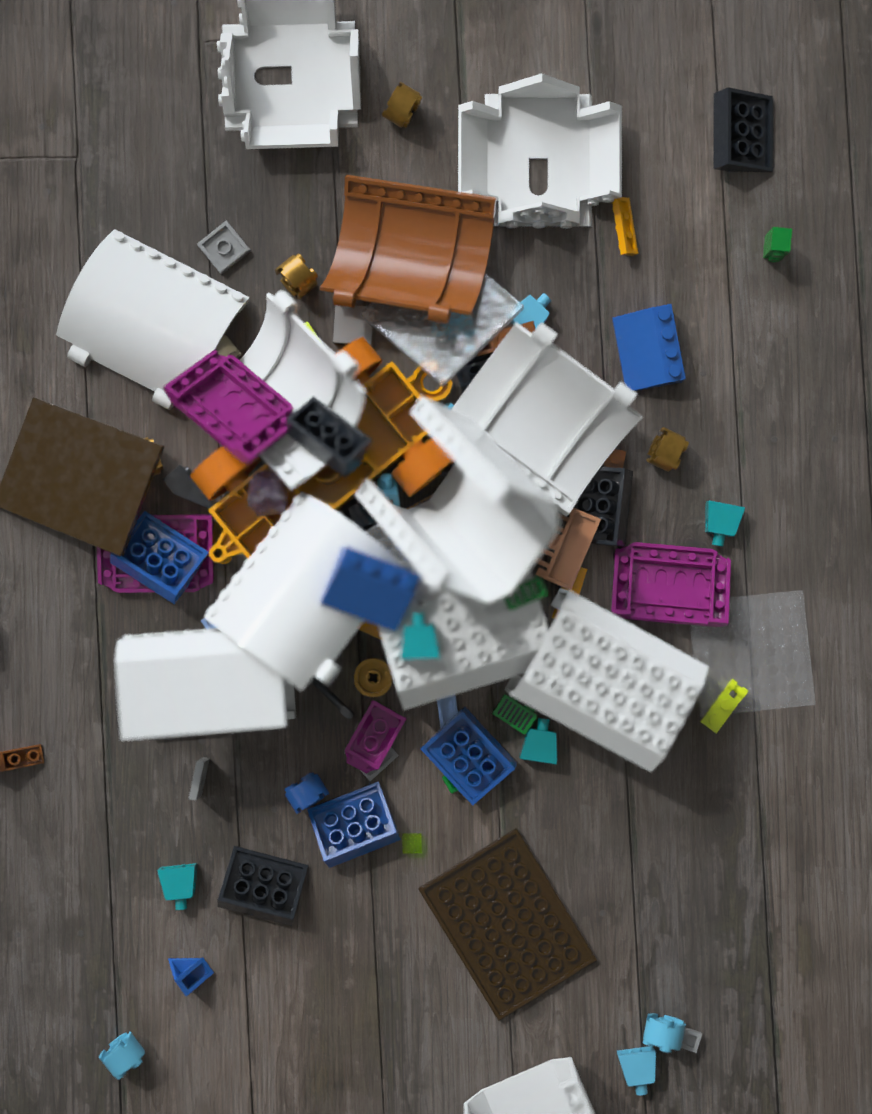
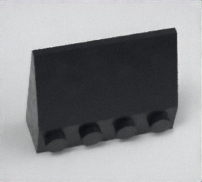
(742, 131)
(608, 499)
(262, 886)

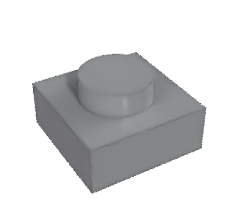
(691, 1040)

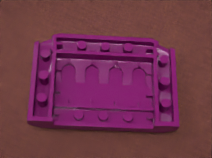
(231, 405)
(193, 526)
(671, 585)

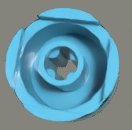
(664, 1032)
(122, 1055)

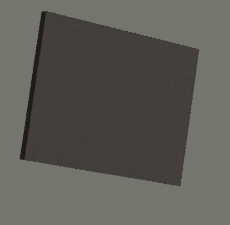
(79, 476)
(507, 924)

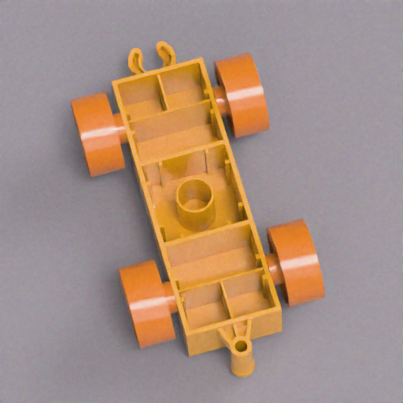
(384, 419)

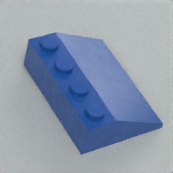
(649, 348)
(160, 558)
(370, 588)
(469, 756)
(353, 824)

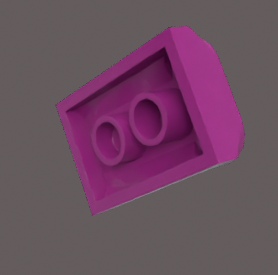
(373, 737)

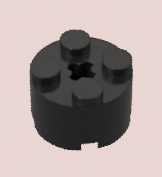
(360, 516)

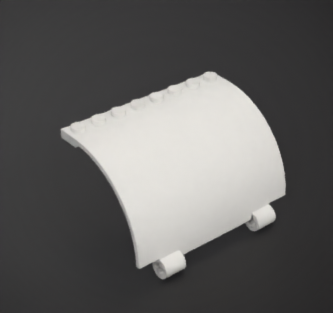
(144, 314)
(298, 368)
(548, 412)
(278, 593)

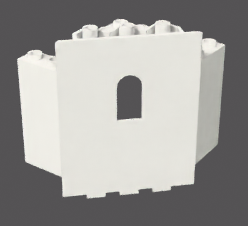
(323, 74)
(541, 121)

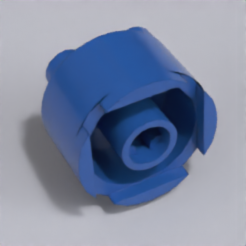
(306, 793)

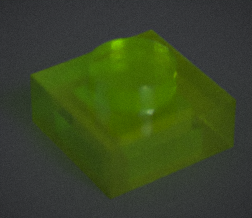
(412, 843)

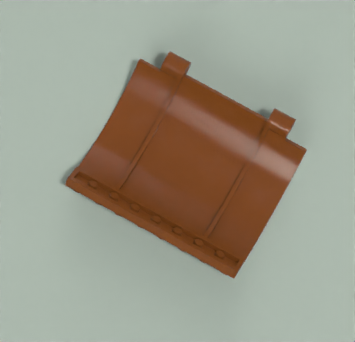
(411, 247)

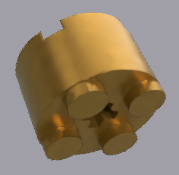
(401, 105)
(297, 276)
(667, 449)
(373, 688)

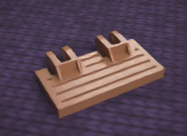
(569, 548)

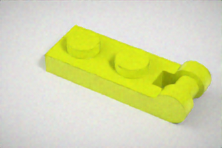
(723, 706)

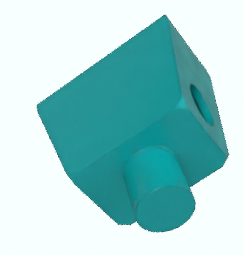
(722, 520)
(419, 640)
(540, 744)
(178, 883)

